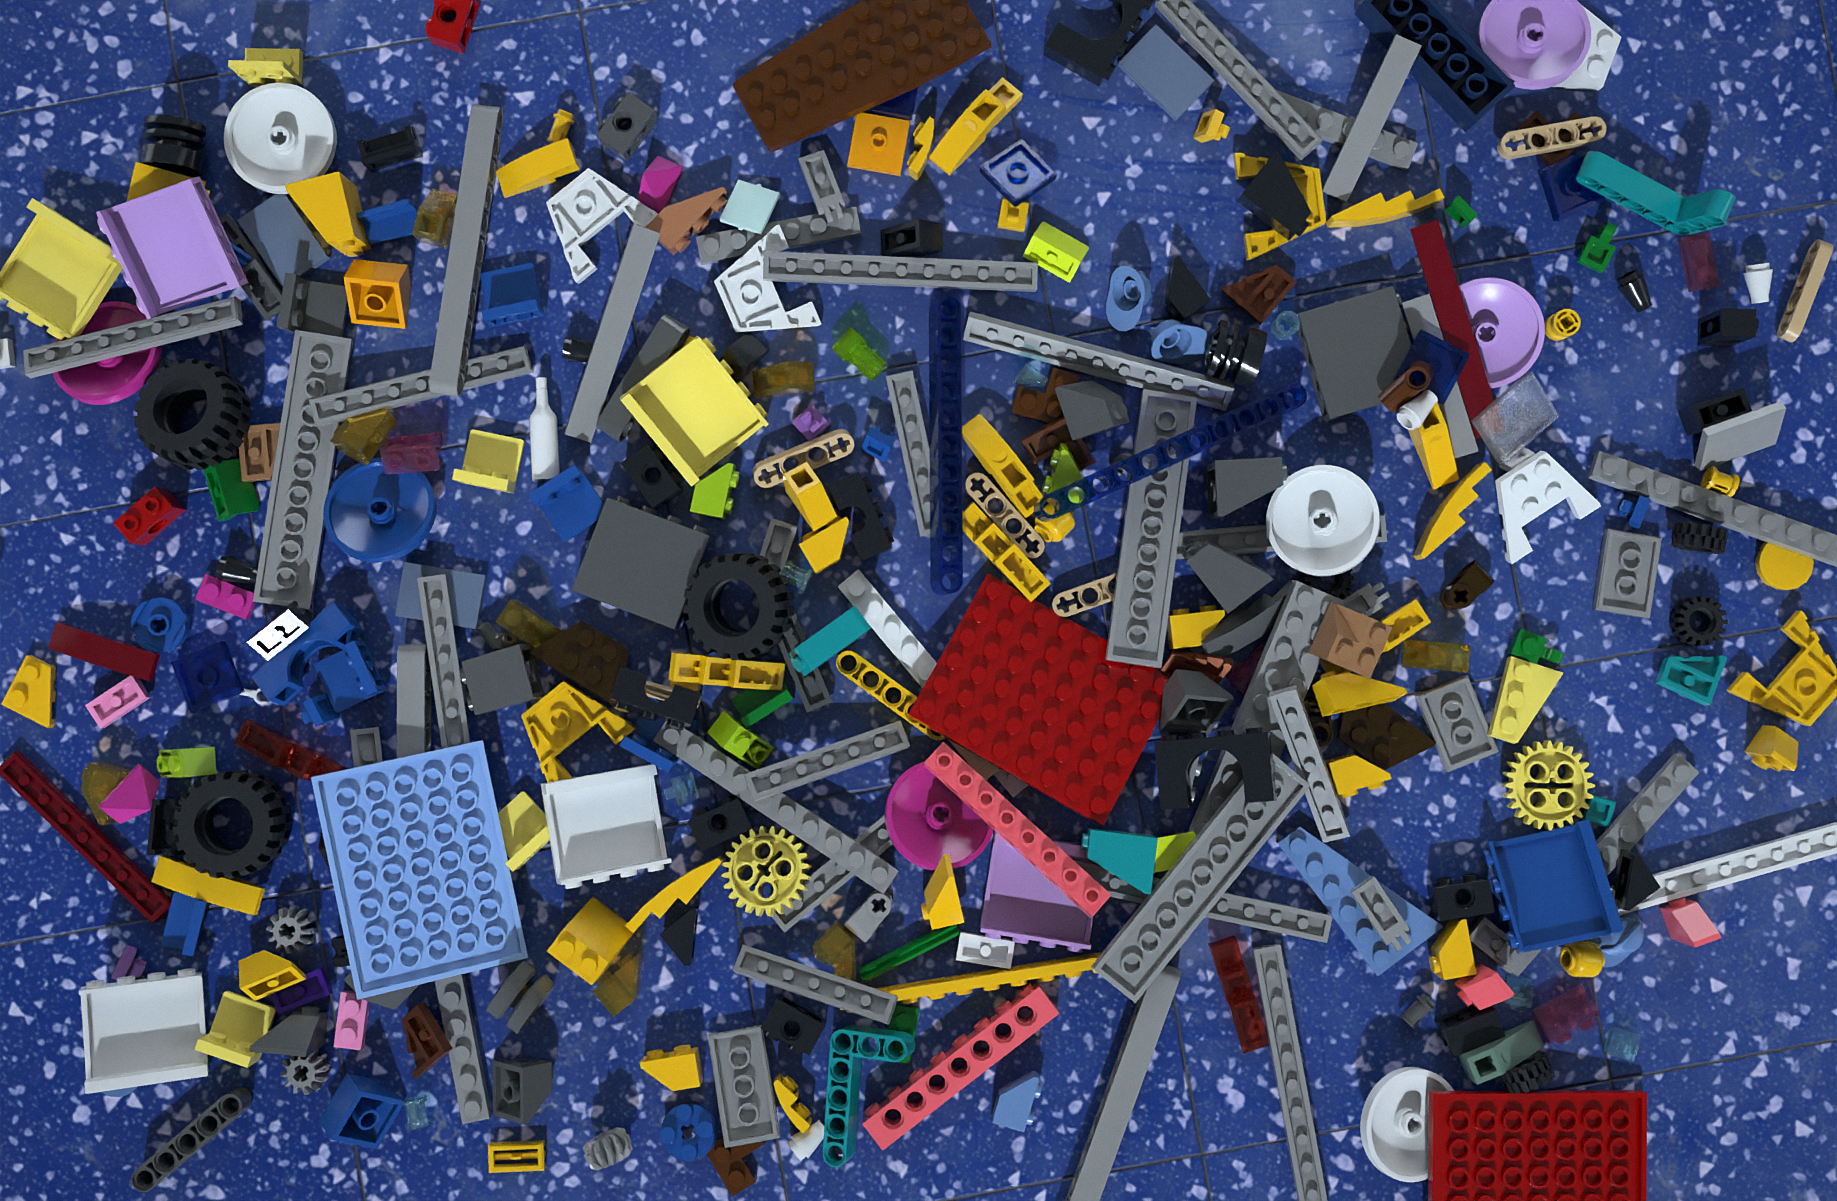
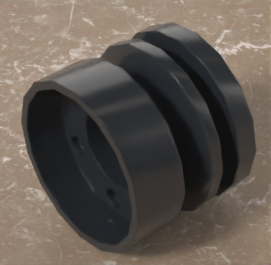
(174, 144)
(1235, 353)

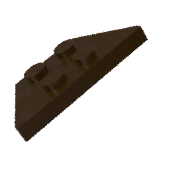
(585, 658)
(1381, 735)

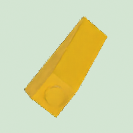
(1350, 692)
(942, 897)

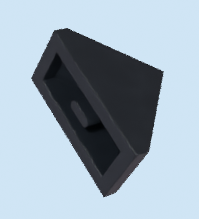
(744, 356)
(1632, 881)
(682, 936)

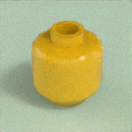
(1056, 529)
(1582, 959)

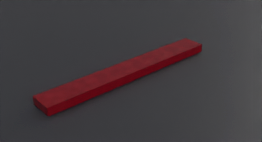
(1452, 315)
(85, 836)

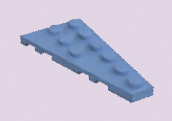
(1331, 880)

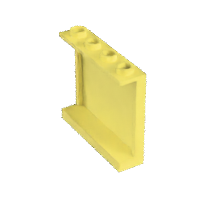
(57, 273)
(694, 409)

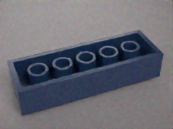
(1448, 62)

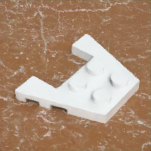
(1596, 65)
(587, 208)
(755, 302)
(1533, 490)

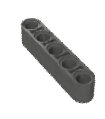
(662, 343)
(180, 1145)

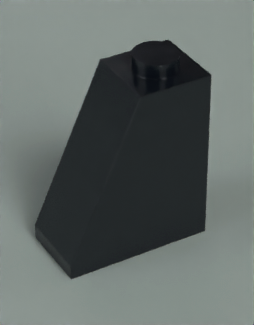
(1277, 199)

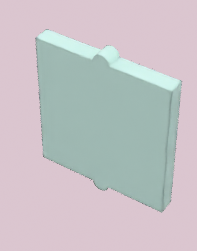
(749, 207)

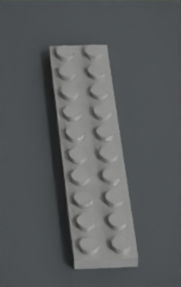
(301, 473)
(1150, 537)
(1281, 665)
(1195, 884)

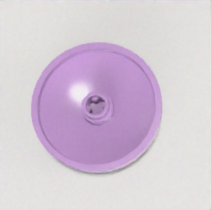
(1535, 40)
(1505, 327)

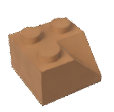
(1350, 640)

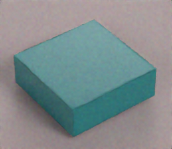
(1599, 811)

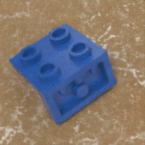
(511, 295)
(569, 502)
(350, 676)
(642, 744)

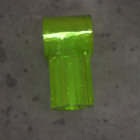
(853, 350)

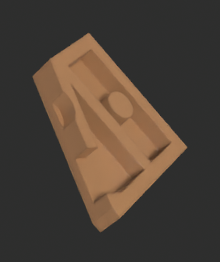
(259, 452)

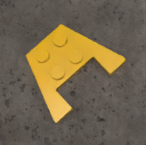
(1310, 186)
(1804, 684)
(564, 718)

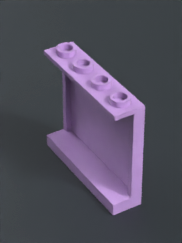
(171, 247)
(1027, 905)

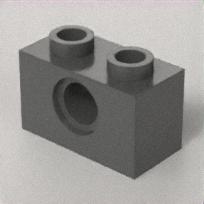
(626, 142)

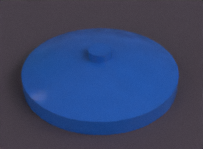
(379, 513)

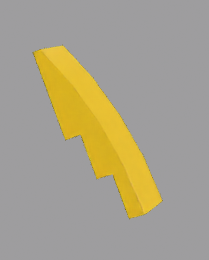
(1377, 210)
(1446, 518)
(1003, 552)
(1405, 623)
(726, 672)
(682, 888)
(228, 893)

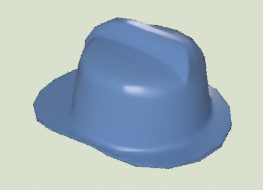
(1126, 297)
(1178, 342)
(1621, 945)

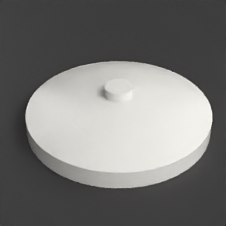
(279, 136)
(1323, 520)
(1397, 1122)

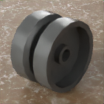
(521, 997)

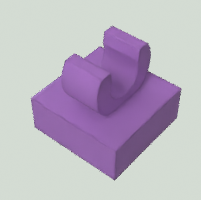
(810, 423)
(129, 964)

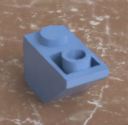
(1015, 1101)

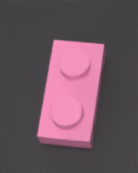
(117, 701)
(351, 1021)

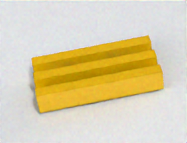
(516, 1145)

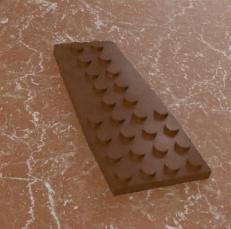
(856, 64)

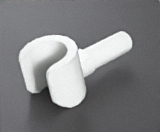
(254, 694)

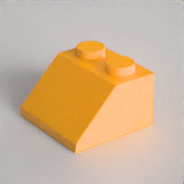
(378, 293)

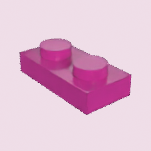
(226, 596)

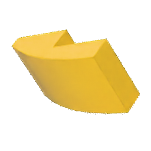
(923, 141)
(787, 1094)

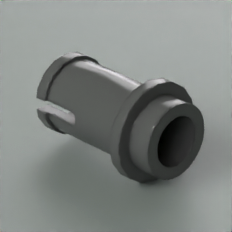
(1418, 1010)

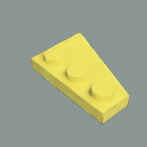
(1520, 697)

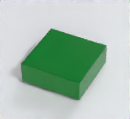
(1460, 212)

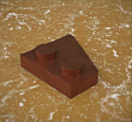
(1211, 666)

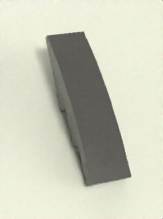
(261, 285)
(1245, 625)

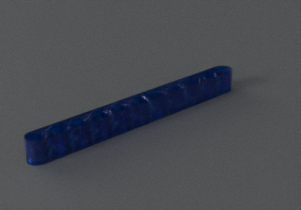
(1182, 445)
(940, 457)

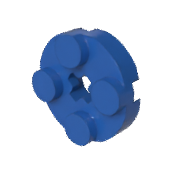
(176, 629)
(673, 1134)

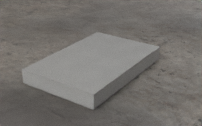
(1740, 436)
(1627, 573)
(1456, 723)

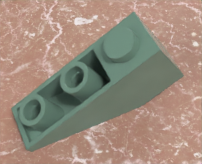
(1503, 1054)

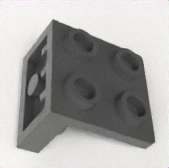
(312, 307)

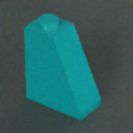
(829, 641)
(1123, 854)

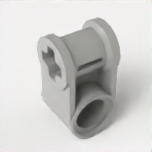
(867, 917)

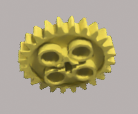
(1547, 809)
(784, 887)

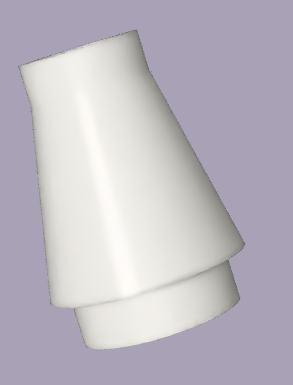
(1758, 282)
(1415, 411)
(805, 1143)

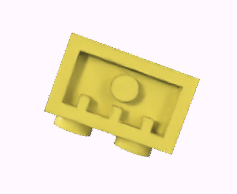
(269, 66)
(491, 461)
(523, 830)
(236, 1027)

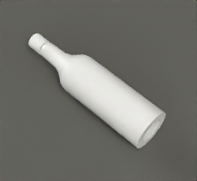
(543, 436)

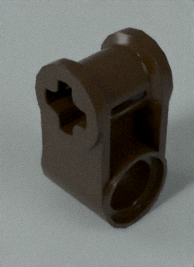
(1469, 584)
(1317, 720)

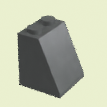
(1241, 482)
(1225, 573)
(501, 679)

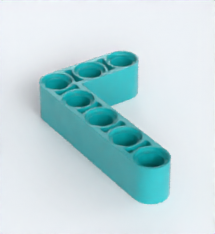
(1652, 199)
(850, 1082)

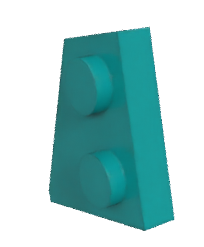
(1692, 676)

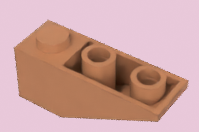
(681, 220)

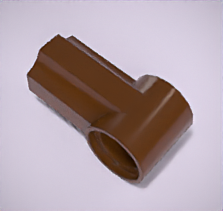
(1405, 387)

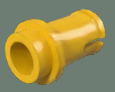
(560, 126)

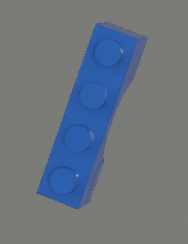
(283, 674)

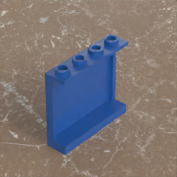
(1552, 888)

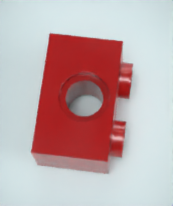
(452, 34)
(149, 516)

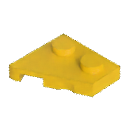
(33, 691)

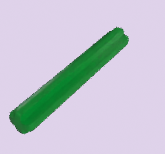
(907, 952)

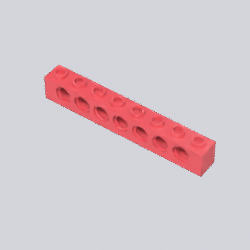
(1017, 830)
(887, 1131)

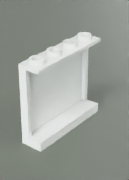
(604, 825)
(143, 1030)

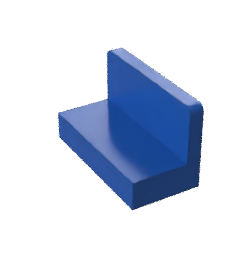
(389, 222)
(184, 923)

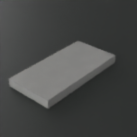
(744, 1086)

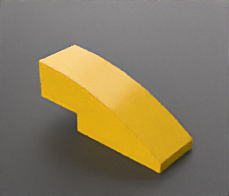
(537, 168)

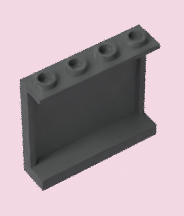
(1353, 350)
(641, 561)

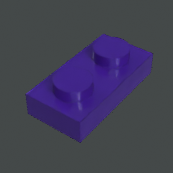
(312, 988)

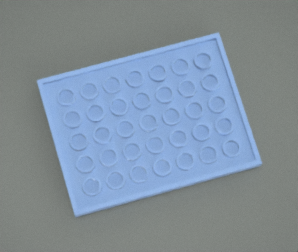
(419, 868)

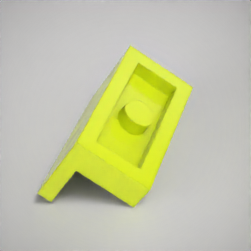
(1055, 251)
(1170, 849)

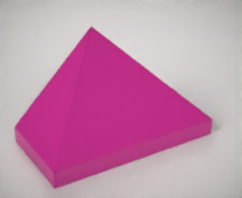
(659, 183)
(131, 796)

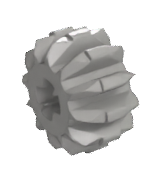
(281, 932)
(312, 1079)
(607, 1148)

